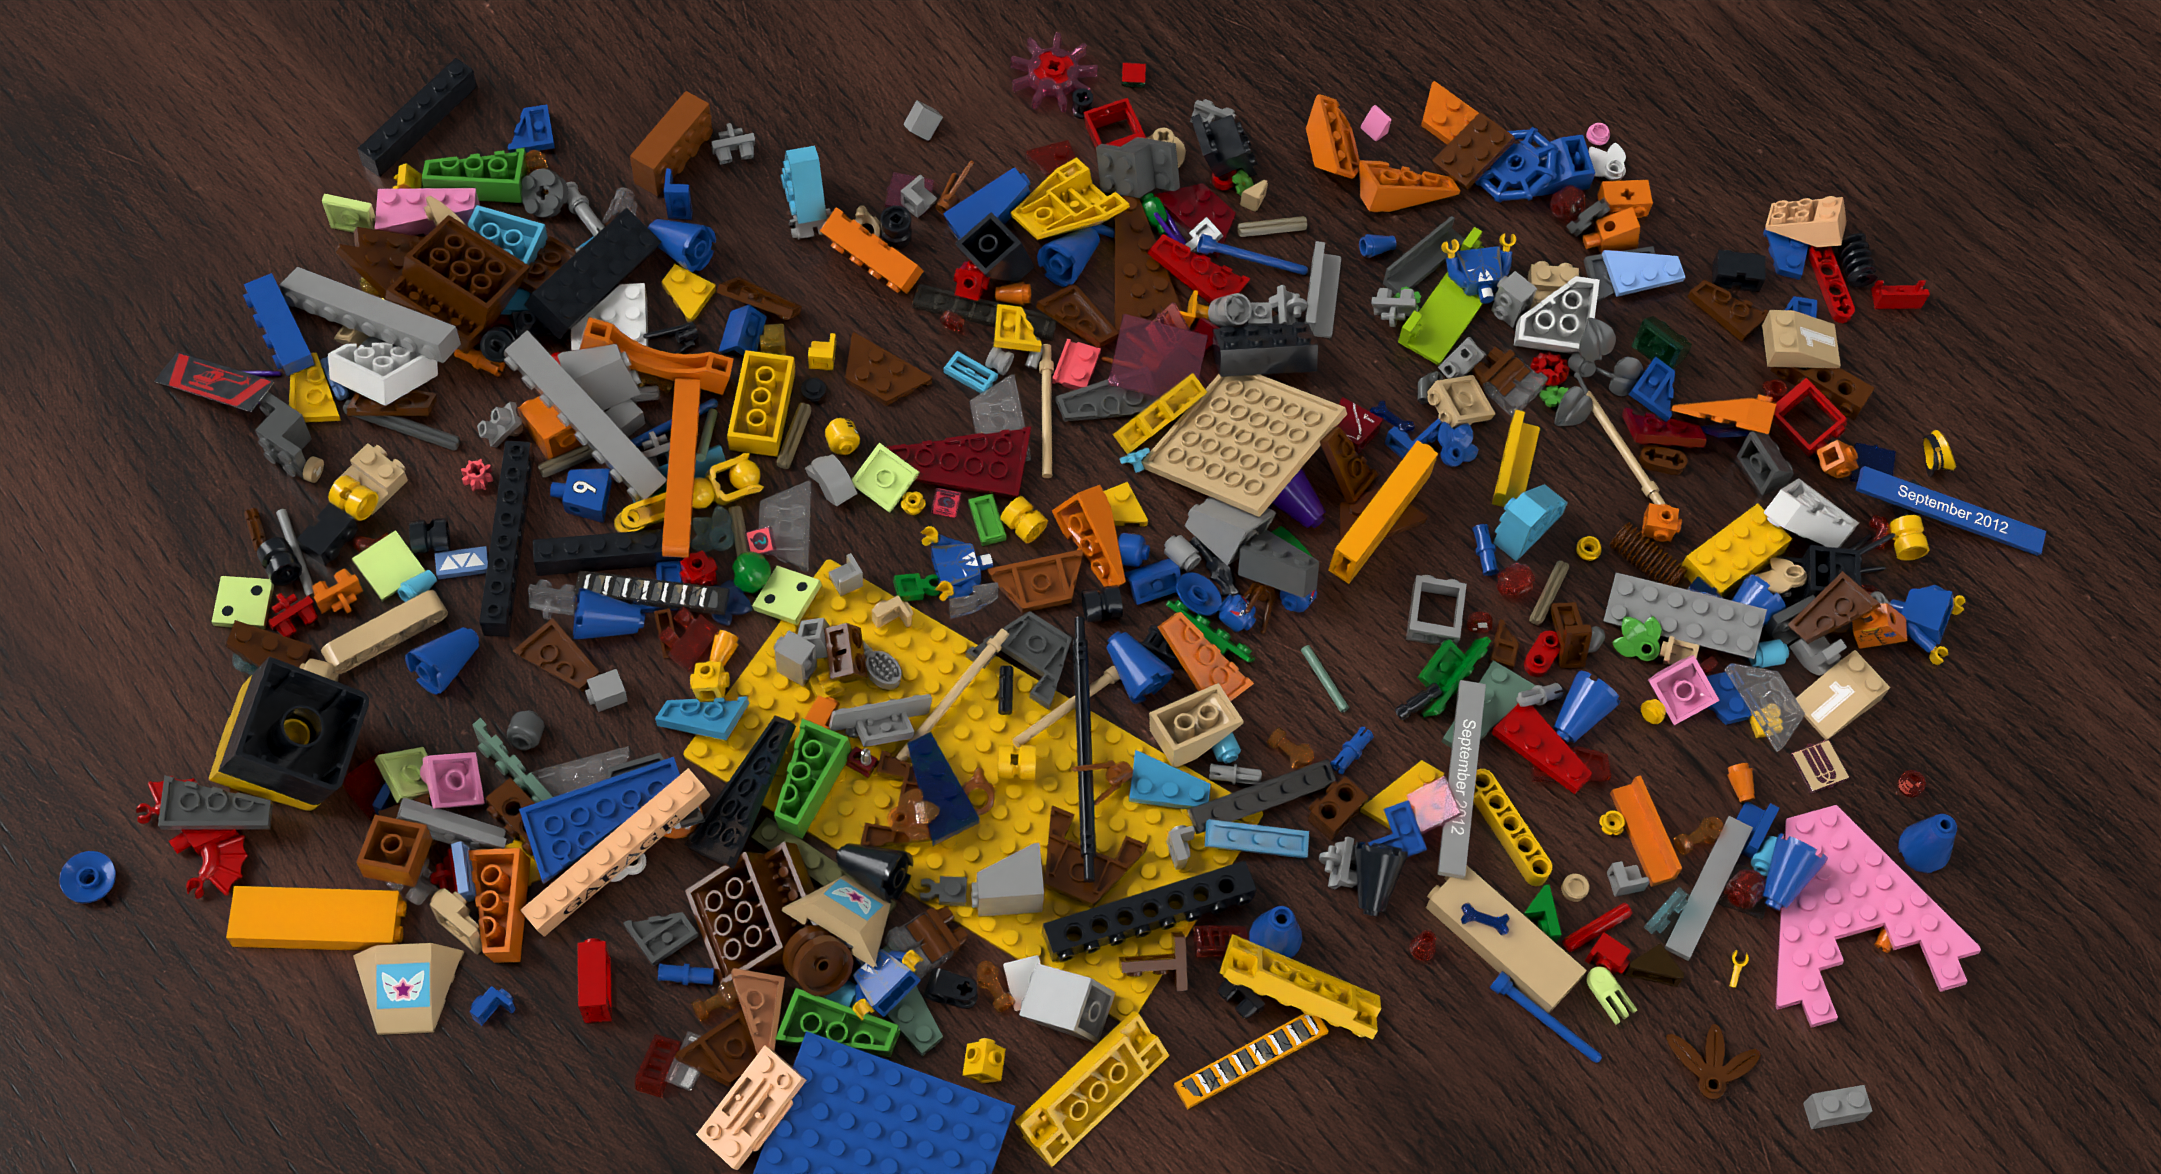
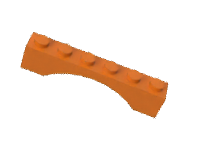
(709, 367)

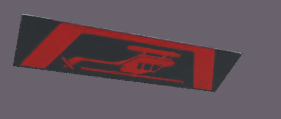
(214, 381)

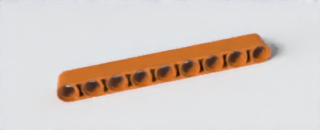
(681, 468)

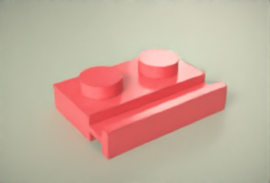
(1076, 365)

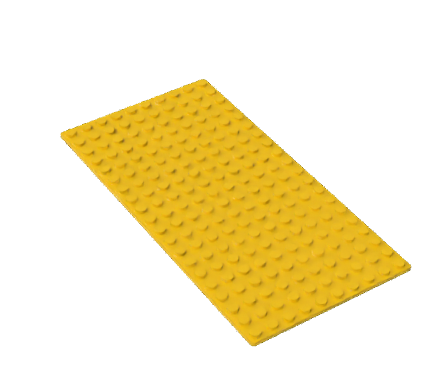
(970, 737)

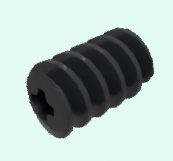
(1857, 260)

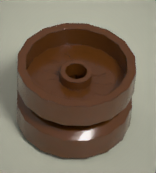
(817, 960)

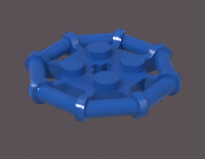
(1525, 172)

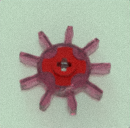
(1052, 71)

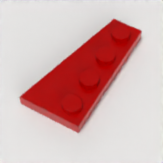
(1196, 270)
(1538, 742)

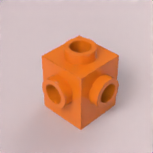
(1838, 459)
(1661, 522)

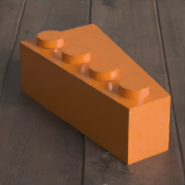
(871, 251)
(501, 893)

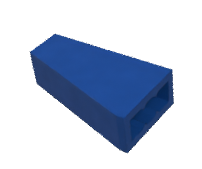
(997, 197)

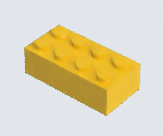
(761, 403)
(1737, 551)

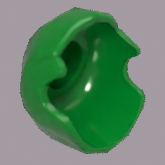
(751, 571)

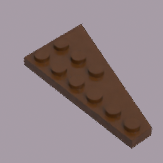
(1140, 282)

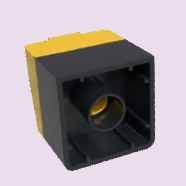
(289, 736)

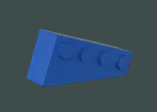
(279, 325)

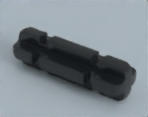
(1005, 690)
(1418, 701)

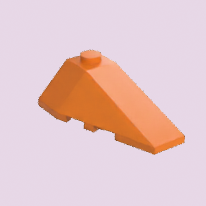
(1396, 189)

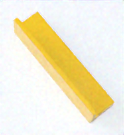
(1516, 460)

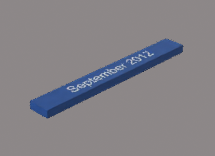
(1950, 510)

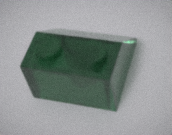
(1660, 341)

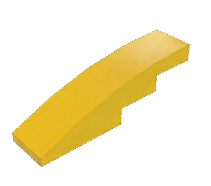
(1160, 413)

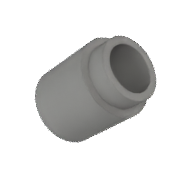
(1182, 552)

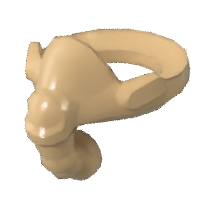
(865, 217)

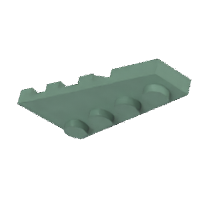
(1499, 699)
(508, 765)
(914, 1020)

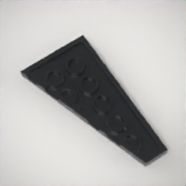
(738, 804)

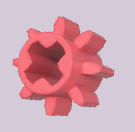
(483, 475)

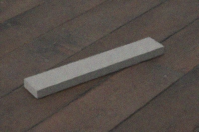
(1708, 888)

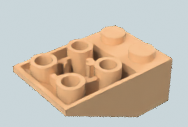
(1809, 221)

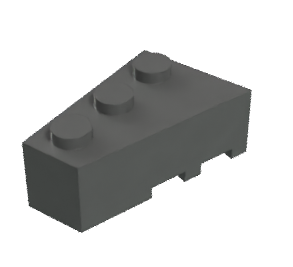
(1278, 565)

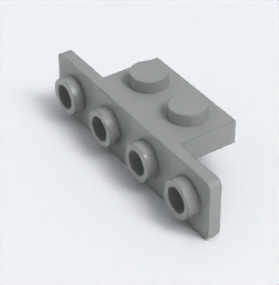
(882, 721)

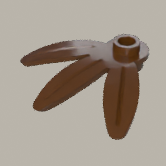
(1714, 1059)

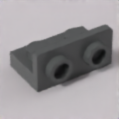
(1778, 624)

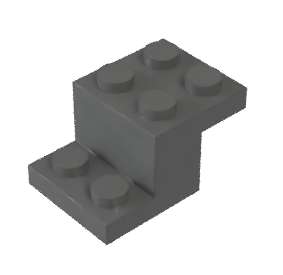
(1138, 167)
(283, 435)

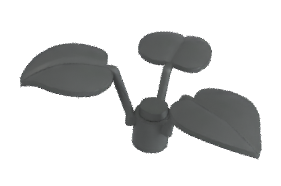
(1596, 341)

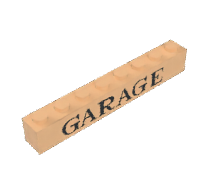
(615, 852)

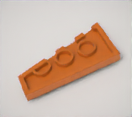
(1201, 658)

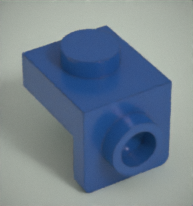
(485, 1005)

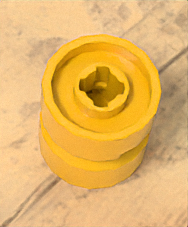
(353, 497)
(1020, 516)
(1909, 539)
(1026, 761)

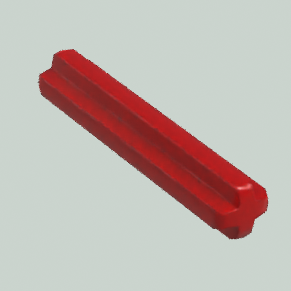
(1597, 927)

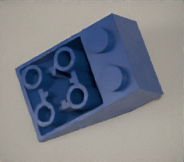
(1572, 166)

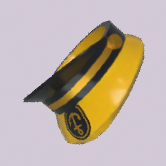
(1937, 453)

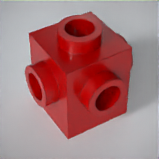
(970, 281)
(698, 569)

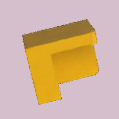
(822, 354)

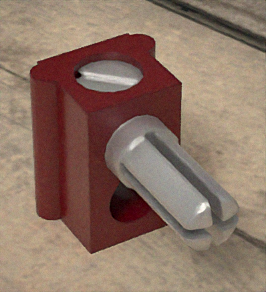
(865, 765)

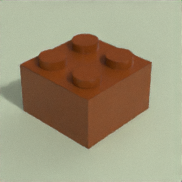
(394, 850)

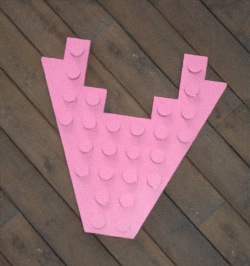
(1850, 895)

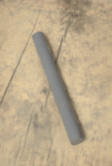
(291, 537)

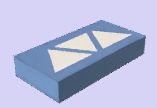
(461, 562)

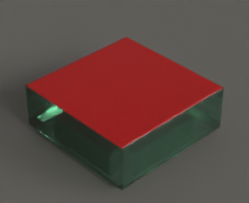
(1133, 75)

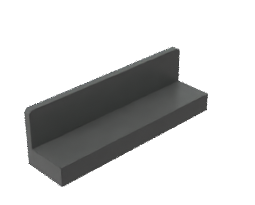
(1422, 258)

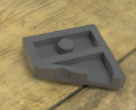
(661, 935)

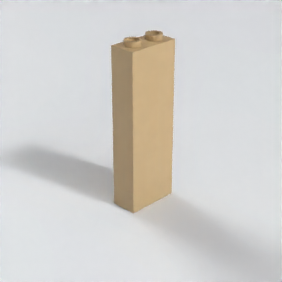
(1525, 954)

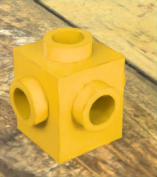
(709, 681)
(984, 1061)

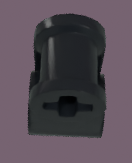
(1159, 647)
(948, 987)

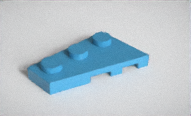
(702, 718)
(1165, 785)

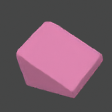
(1376, 123)

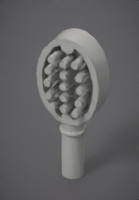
(882, 668)

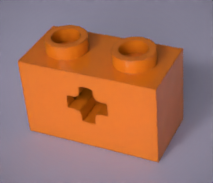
(1625, 195)

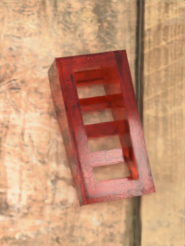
(1211, 931)
(652, 1082)

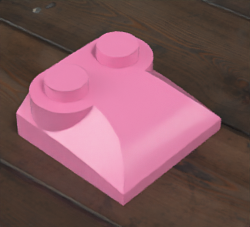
(1683, 689)
(452, 780)

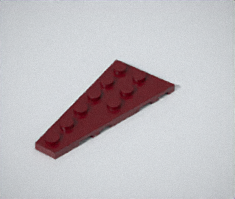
(971, 462)

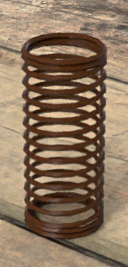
(1620, 536)

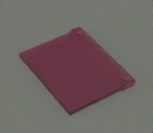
(1154, 356)

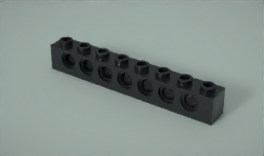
(507, 539)
(1234, 876)

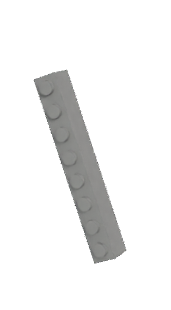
(370, 315)
(584, 416)

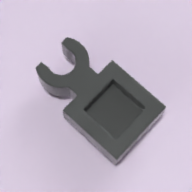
(949, 891)

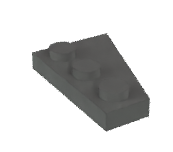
(1597, 269)

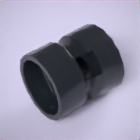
(896, 227)
(496, 341)
(429, 535)
(279, 561)
(1102, 603)

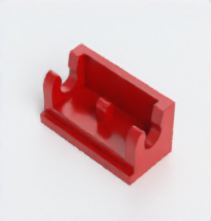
(1899, 296)

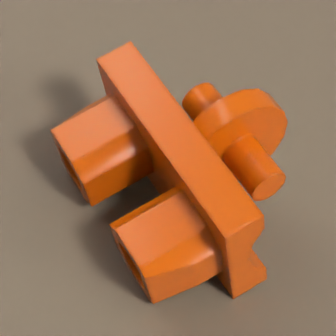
(339, 595)

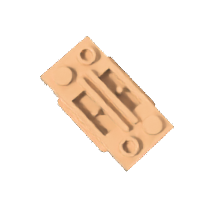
(752, 1108)

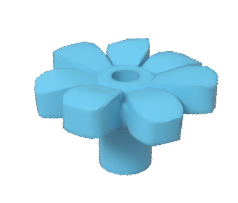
(1135, 458)

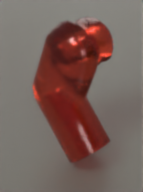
(1882, 528)
(362, 543)

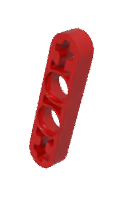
(1827, 281)

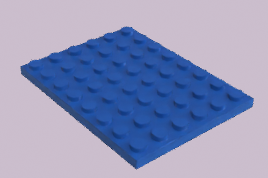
(881, 1119)

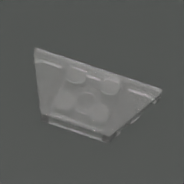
(998, 409)
(790, 521)
(1768, 701)
(580, 772)

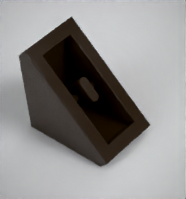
(1656, 967)

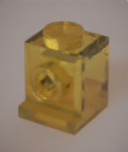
(773, 340)

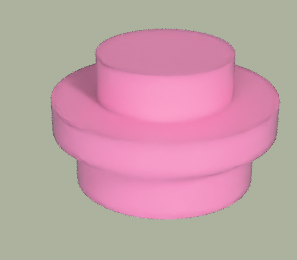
(1598, 134)

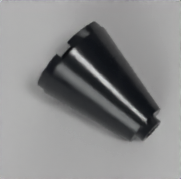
(877, 868)
(1377, 875)

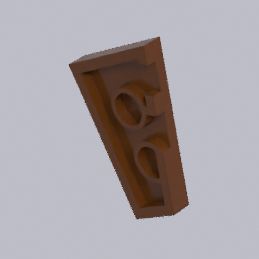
(1833, 608)

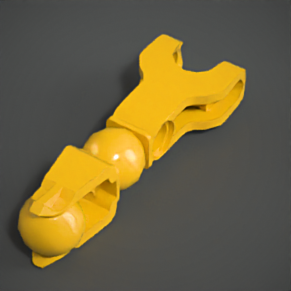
(650, 511)

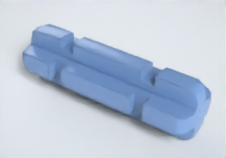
(340, 391)

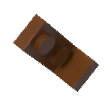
(1572, 635)
(1161, 963)

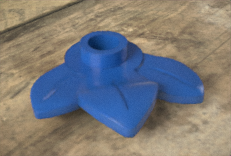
(1456, 441)

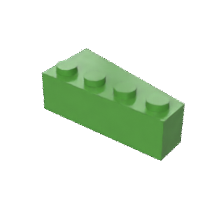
(493, 176)
(811, 774)
(835, 1023)

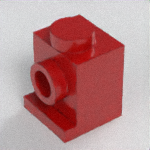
(1609, 954)

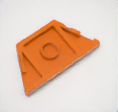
(1446, 114)

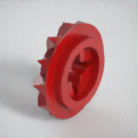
(1560, 371)

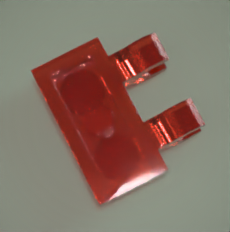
(693, 642)

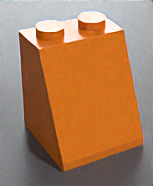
(546, 429)

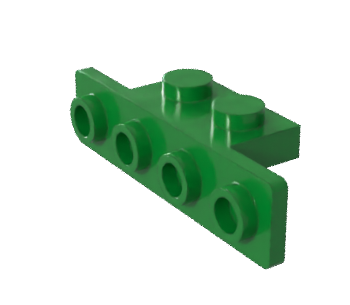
(1218, 637)
(1448, 668)

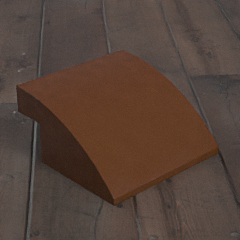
(458, 280)
(743, 909)

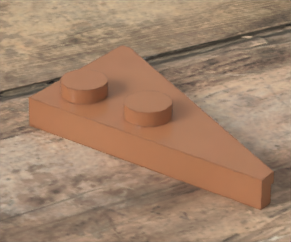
(761, 1004)

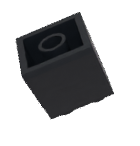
(996, 250)

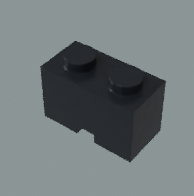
(1739, 269)
(328, 535)

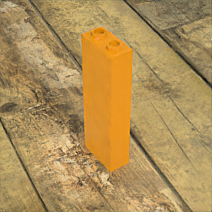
(1383, 511)
(315, 918)

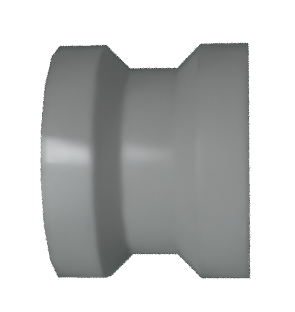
(999, 360)

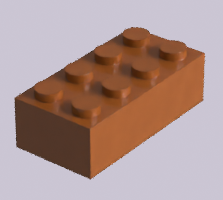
(671, 142)

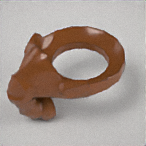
(979, 781)

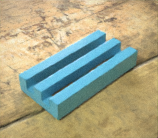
(966, 375)

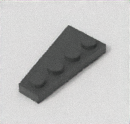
(1102, 402)
(201, 807)

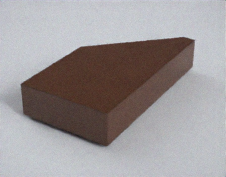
(1504, 647)

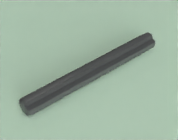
(413, 429)

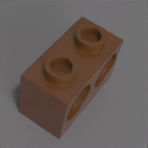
(845, 653)
(1342, 811)

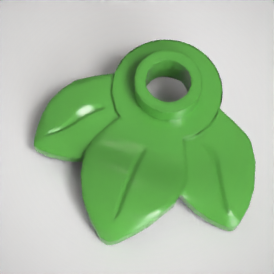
(1638, 634)

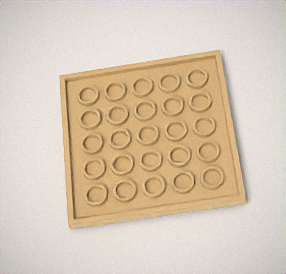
(1244, 440)

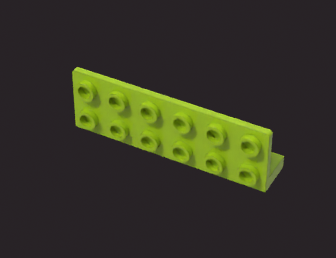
(1443, 316)

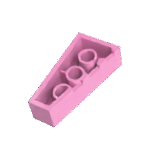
(404, 210)

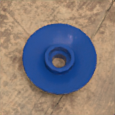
(1198, 593)
(79, 869)

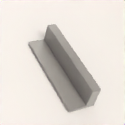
(1322, 291)
(453, 827)

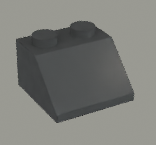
(1764, 462)

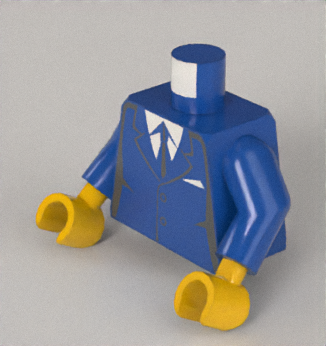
(1479, 269)
(955, 564)
(1927, 617)
(886, 982)

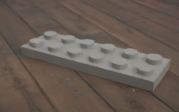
(1687, 615)

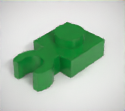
(912, 587)

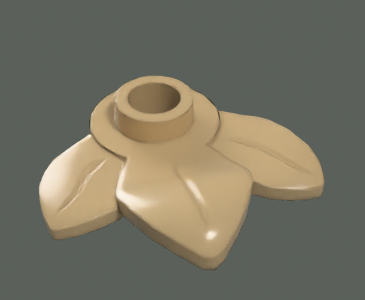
(1783, 575)

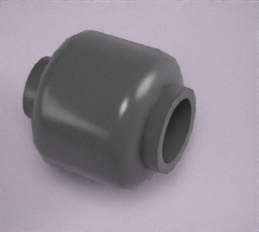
(525, 730)

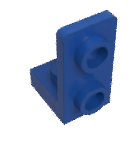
(1401, 443)

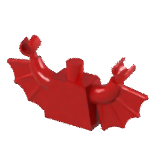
(220, 848)

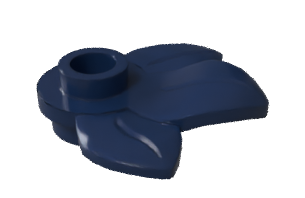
(737, 604)

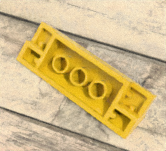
(1301, 987)
(1091, 1089)

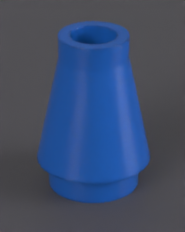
(1376, 244)

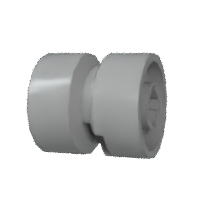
(1230, 310)

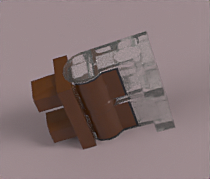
(1508, 380)
(928, 938)

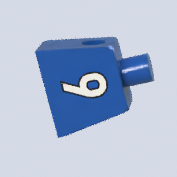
(585, 493)

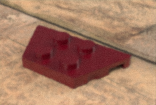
(1195, 203)

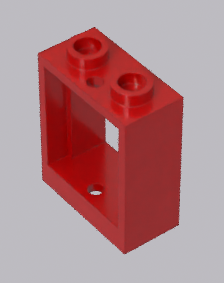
(1116, 112)
(1794, 397)
(594, 981)

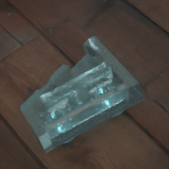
(1675, 903)

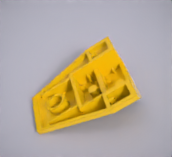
(1067, 203)

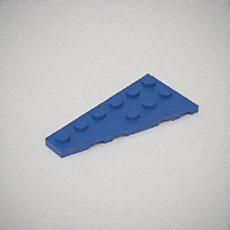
(579, 820)

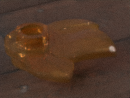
(916, 813)

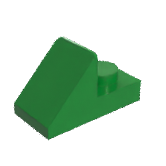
(1544, 910)

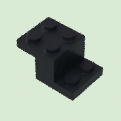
(1225, 145)
(1822, 567)

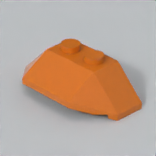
(1332, 138)

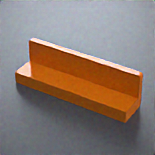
(1646, 832)

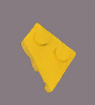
(688, 291)
(1014, 330)
(1125, 505)

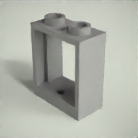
(1434, 633)

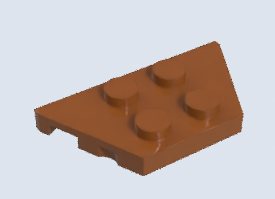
(1039, 581)

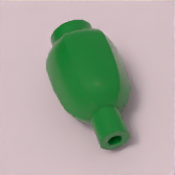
(1151, 205)

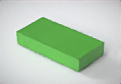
(987, 519)

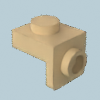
(889, 610)
(1676, 650)

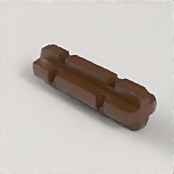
(255, 527)

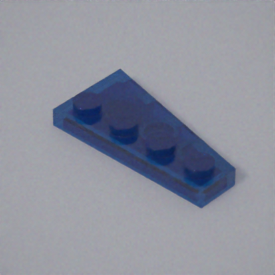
(940, 788)

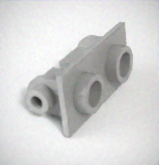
(805, 230)

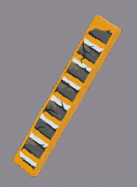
(1249, 1059)

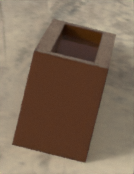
(664, 620)

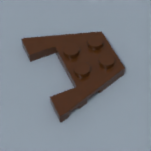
(881, 835)
(1066, 866)

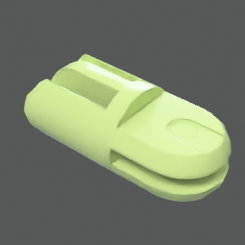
(1604, 987)

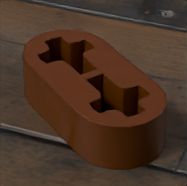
(1662, 460)

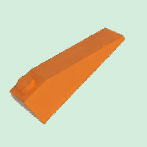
(1746, 413)
(1091, 526)

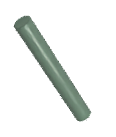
(706, 435)
(1325, 679)

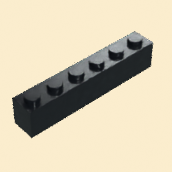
(417, 117)
(599, 552)

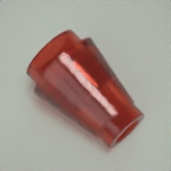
(1423, 946)

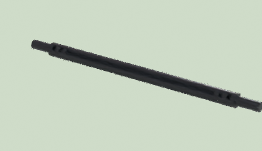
(1084, 749)

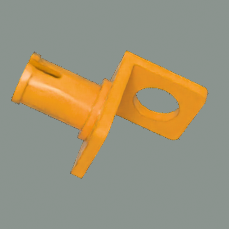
(1195, 310)

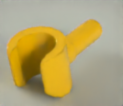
(1737, 969)

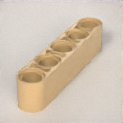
(384, 631)

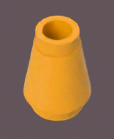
(723, 647)

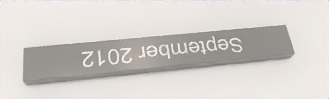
(1462, 778)

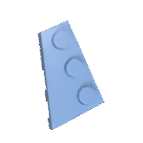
(1641, 271)

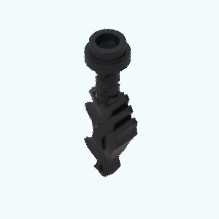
(1220, 572)

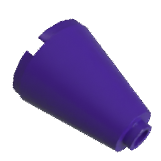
(1301, 501)

